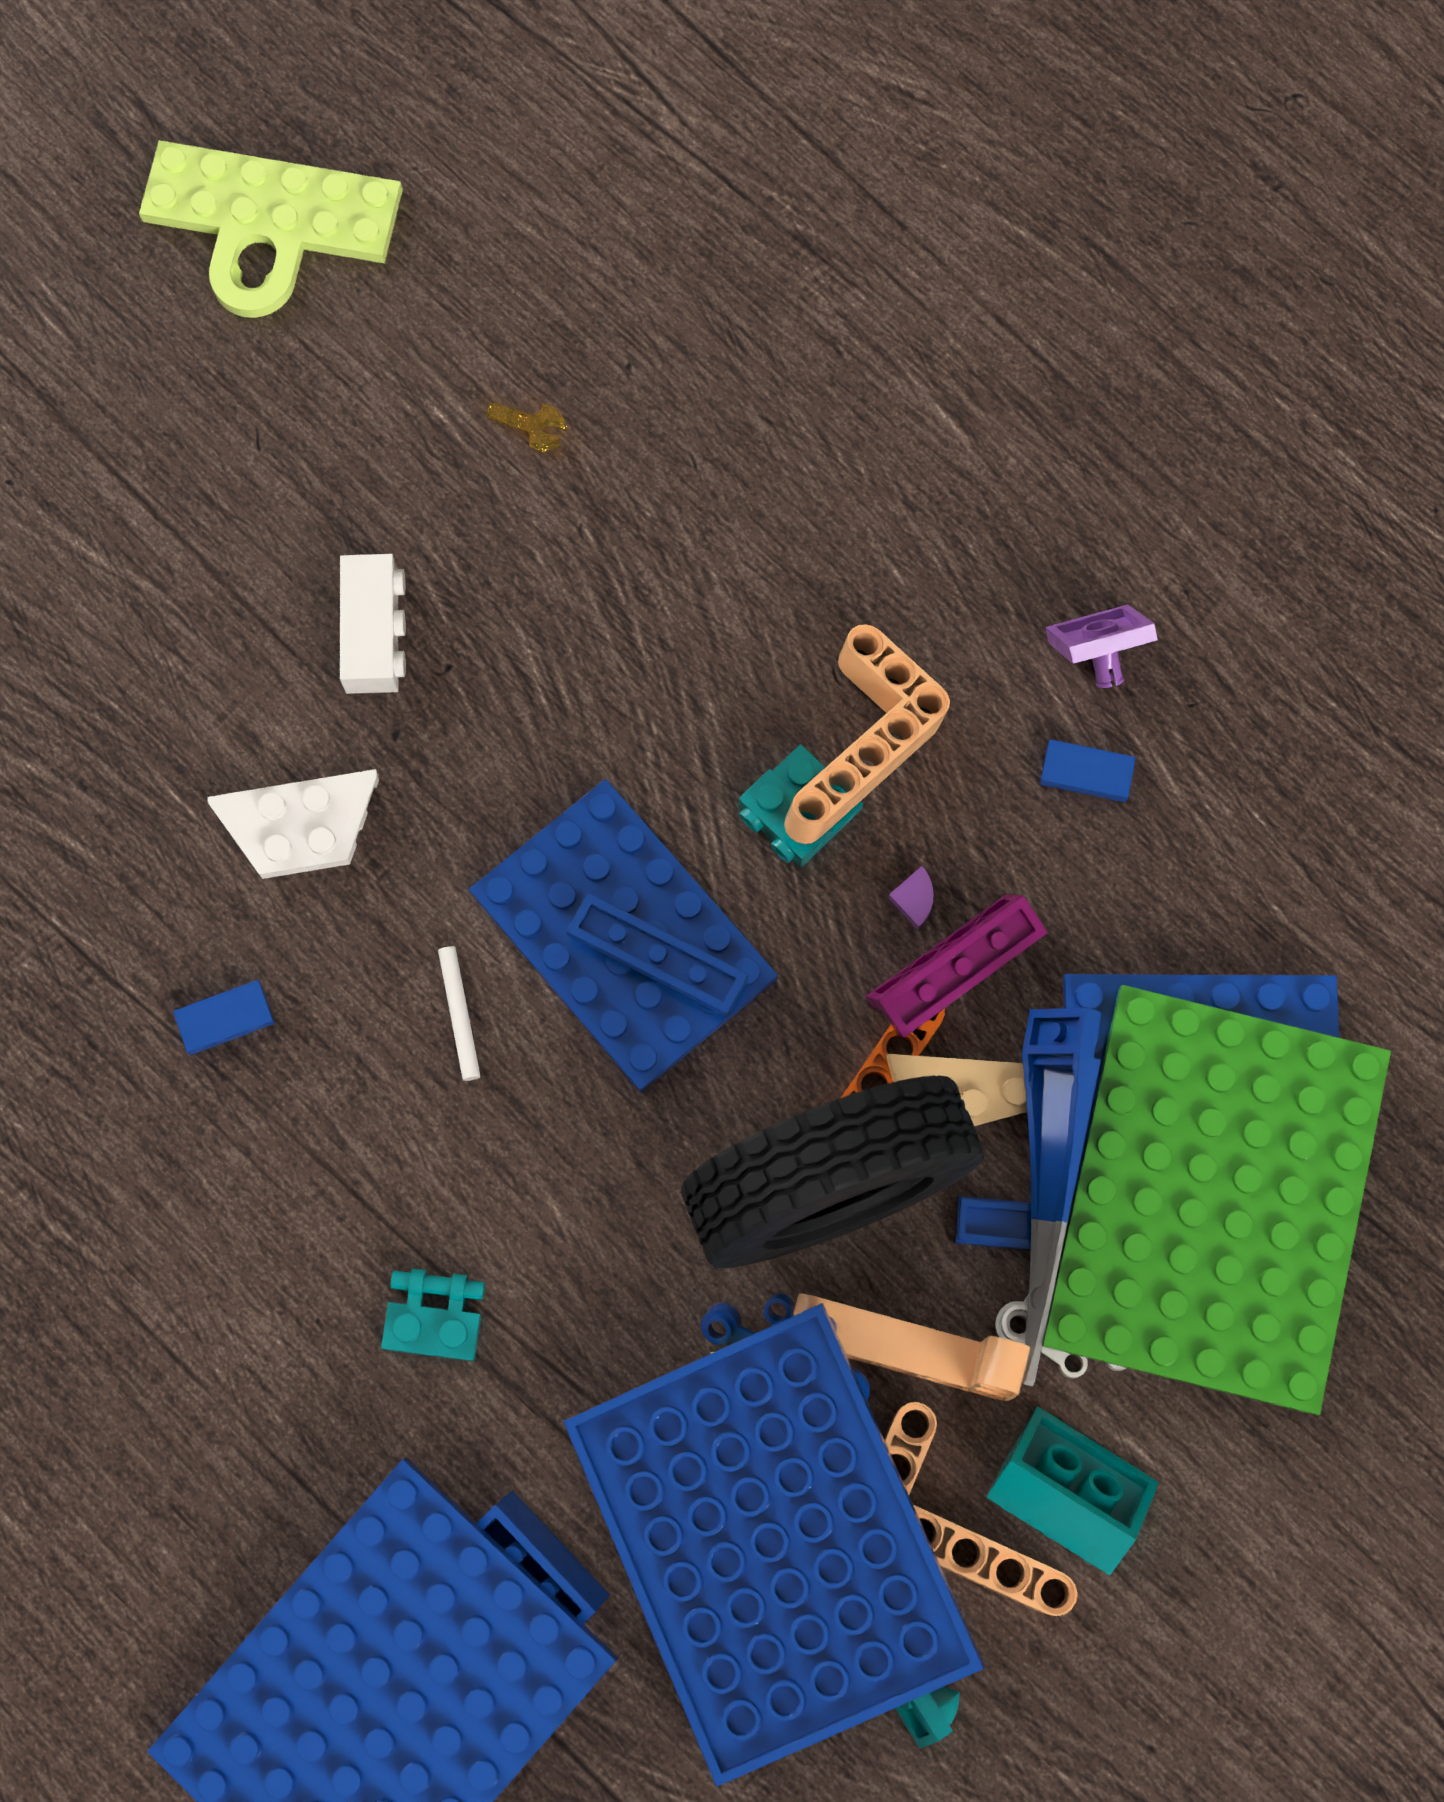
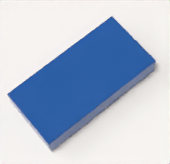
(1087, 770)
(223, 1017)
(993, 1223)

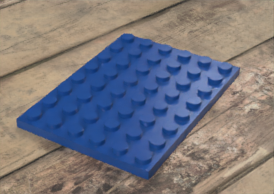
(772, 1545)
(390, 1669)

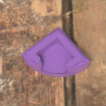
(914, 897)

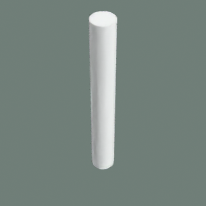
(459, 1013)

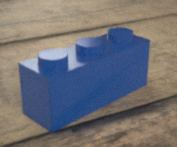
(543, 1556)

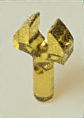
(531, 423)

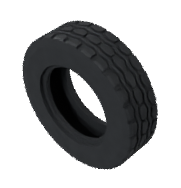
(831, 1170)

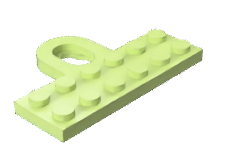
(272, 204)

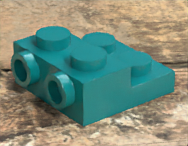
(770, 797)

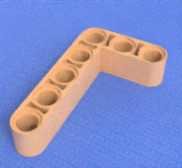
(877, 744)
(983, 1368)
(947, 1533)

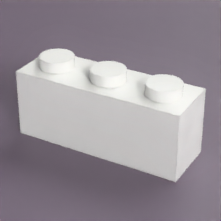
(371, 623)

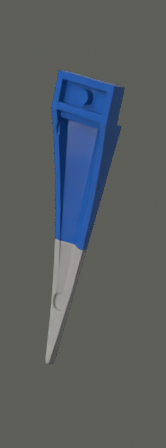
(1059, 1098)

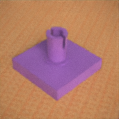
(1100, 639)

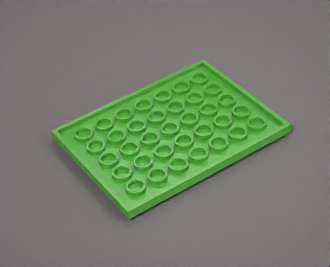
(1217, 1200)

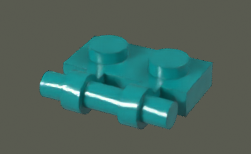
(433, 1330)

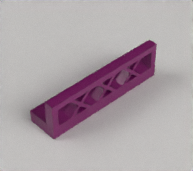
(957, 963)

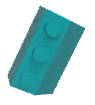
(1073, 1491)

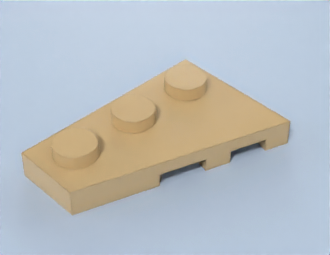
(988, 1087)

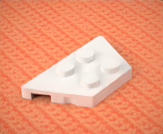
(298, 823)

